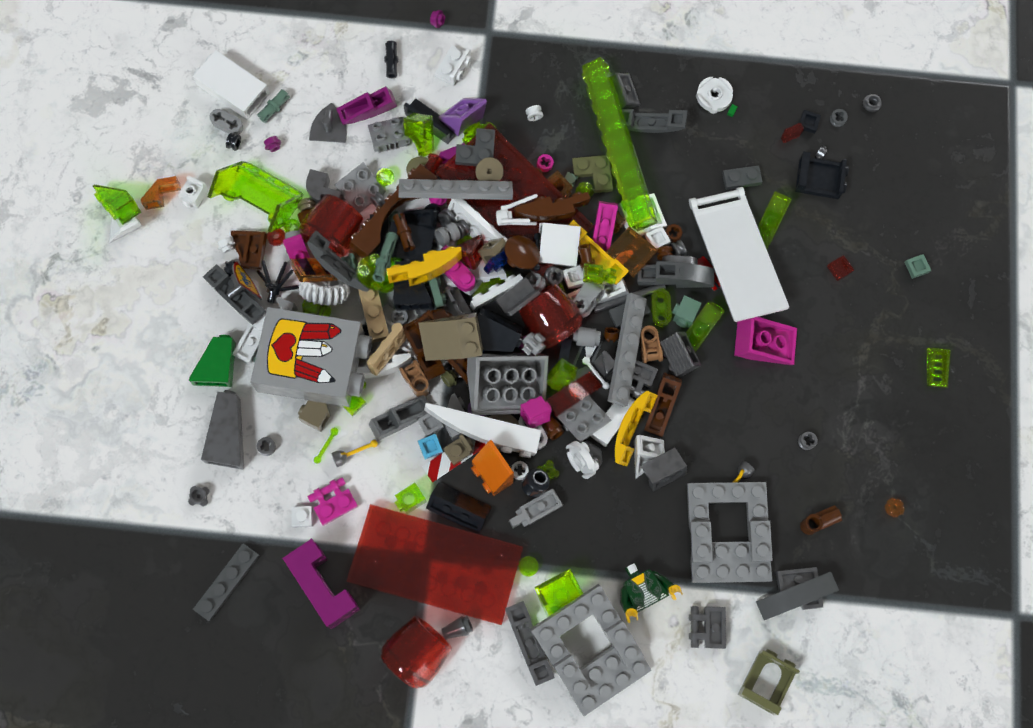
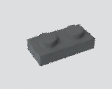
(742, 177)

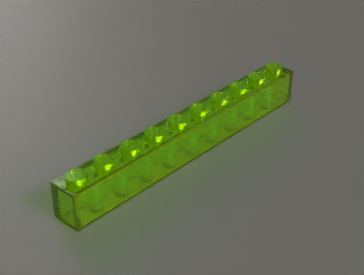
(619, 145)

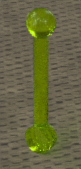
(334, 431)

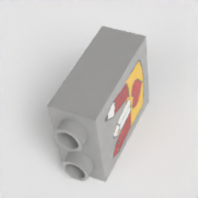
(310, 357)

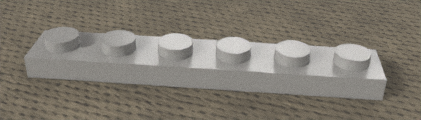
(455, 189)
(627, 350)

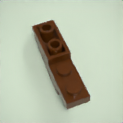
(544, 210)

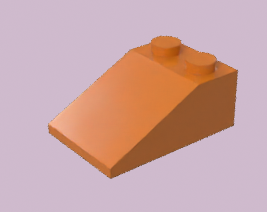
(492, 469)

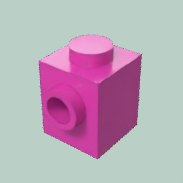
(535, 412)

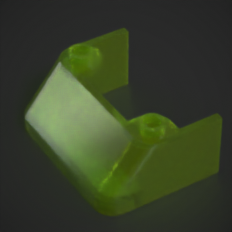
(258, 189)

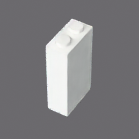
(231, 84)

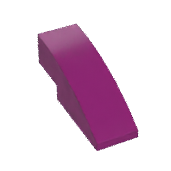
(367, 106)

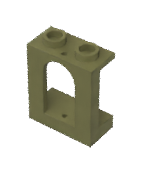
(787, 674)

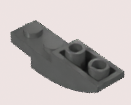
(676, 273)

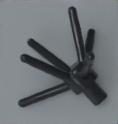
(274, 288)

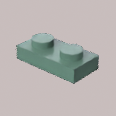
(438, 298)

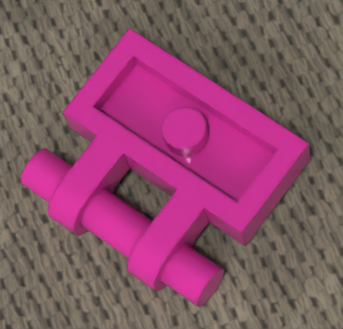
(334, 507)

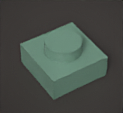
(917, 266)

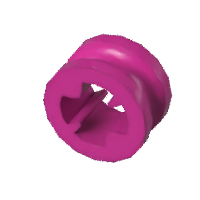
(546, 158)

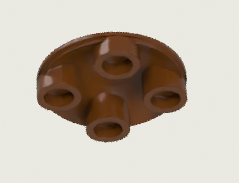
(522, 252)

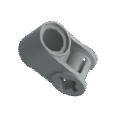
(588, 296)

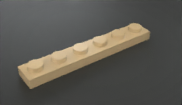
(373, 312)

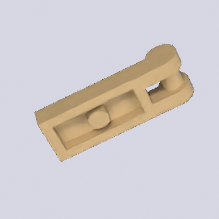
(387, 349)

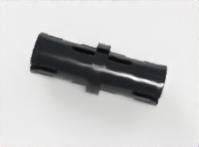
(391, 59)

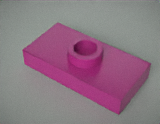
(296, 247)

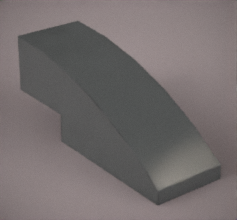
(398, 418)

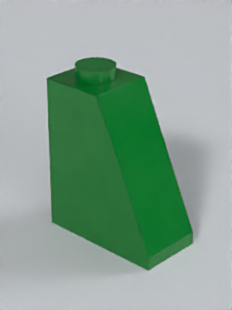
(216, 364)

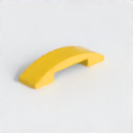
(600, 255)
(628, 426)

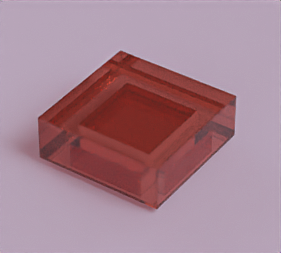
(792, 132)
(840, 268)

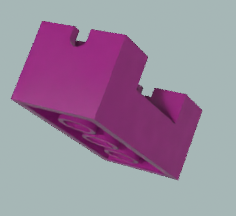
(303, 566)

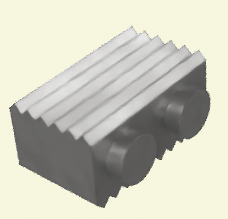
(680, 354)

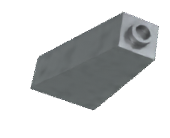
(224, 435)

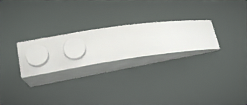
(504, 435)

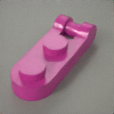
(461, 276)

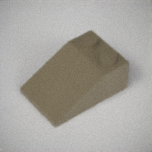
(451, 337)

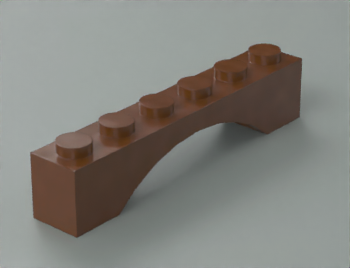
(368, 238)

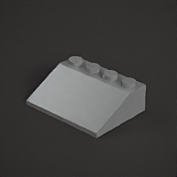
(505, 381)

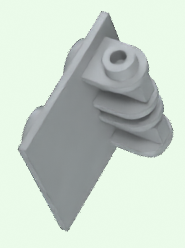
(388, 133)
(359, 187)
(584, 419)

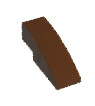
(430, 368)

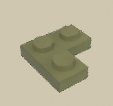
(598, 168)

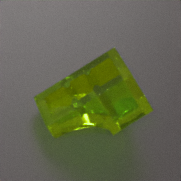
(420, 129)

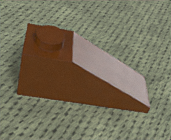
(663, 406)

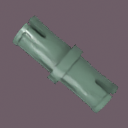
(273, 106)

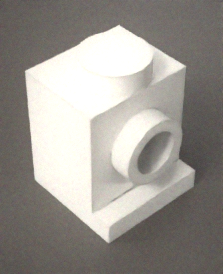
(195, 198)

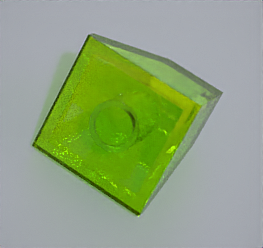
(558, 592)

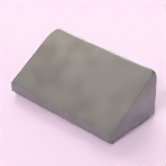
(625, 90)

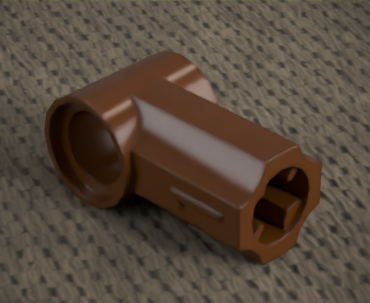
(821, 520)

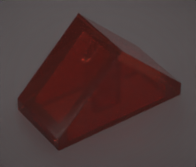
(470, 254)

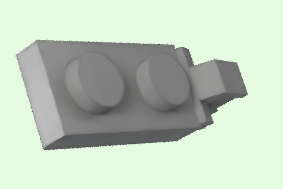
(536, 509)

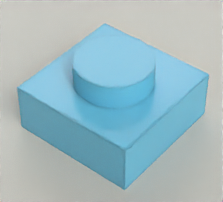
(430, 446)

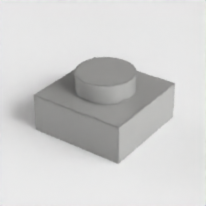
(430, 424)

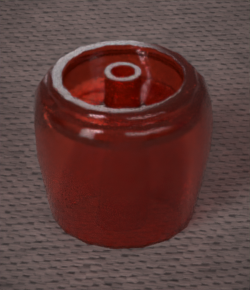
(334, 221)
(552, 315)
(415, 652)

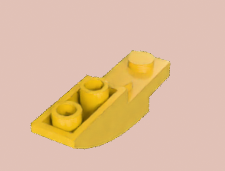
(434, 265)

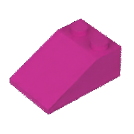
(765, 341)

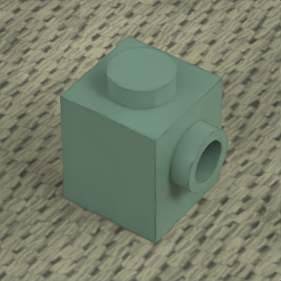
(686, 312)

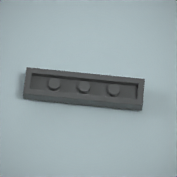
(226, 582)

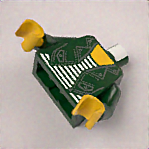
(644, 590)

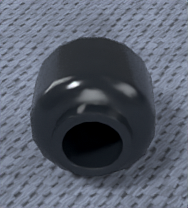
(535, 483)

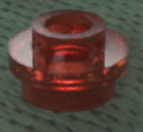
(278, 241)

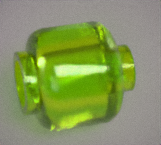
(317, 309)

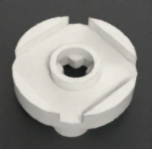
(711, 103)
(581, 459)

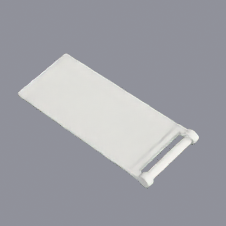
(739, 256)

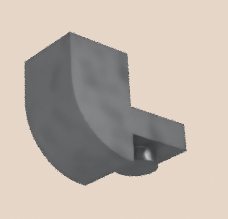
(317, 186)

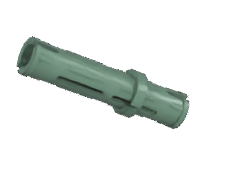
(385, 257)

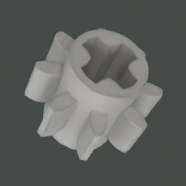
(533, 344)

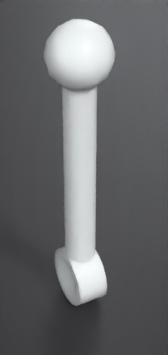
(586, 361)

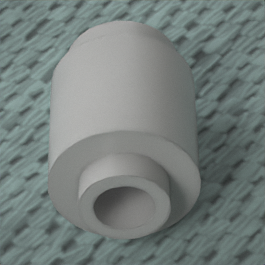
(587, 337)

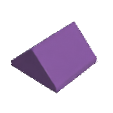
(463, 114)

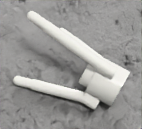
(505, 217)

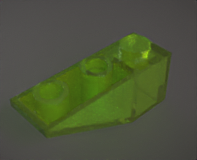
(117, 203)
(773, 216)
(704, 324)

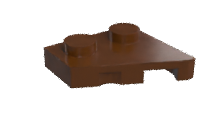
(250, 247)

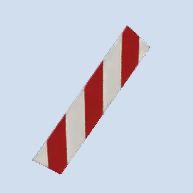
(441, 464)

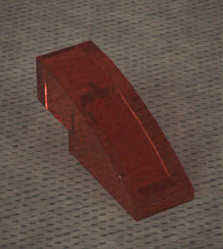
(573, 394)

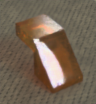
(154, 196)

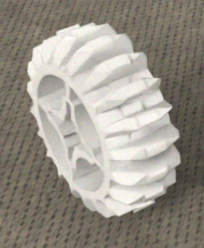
(325, 292)

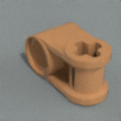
(650, 349)
(413, 376)

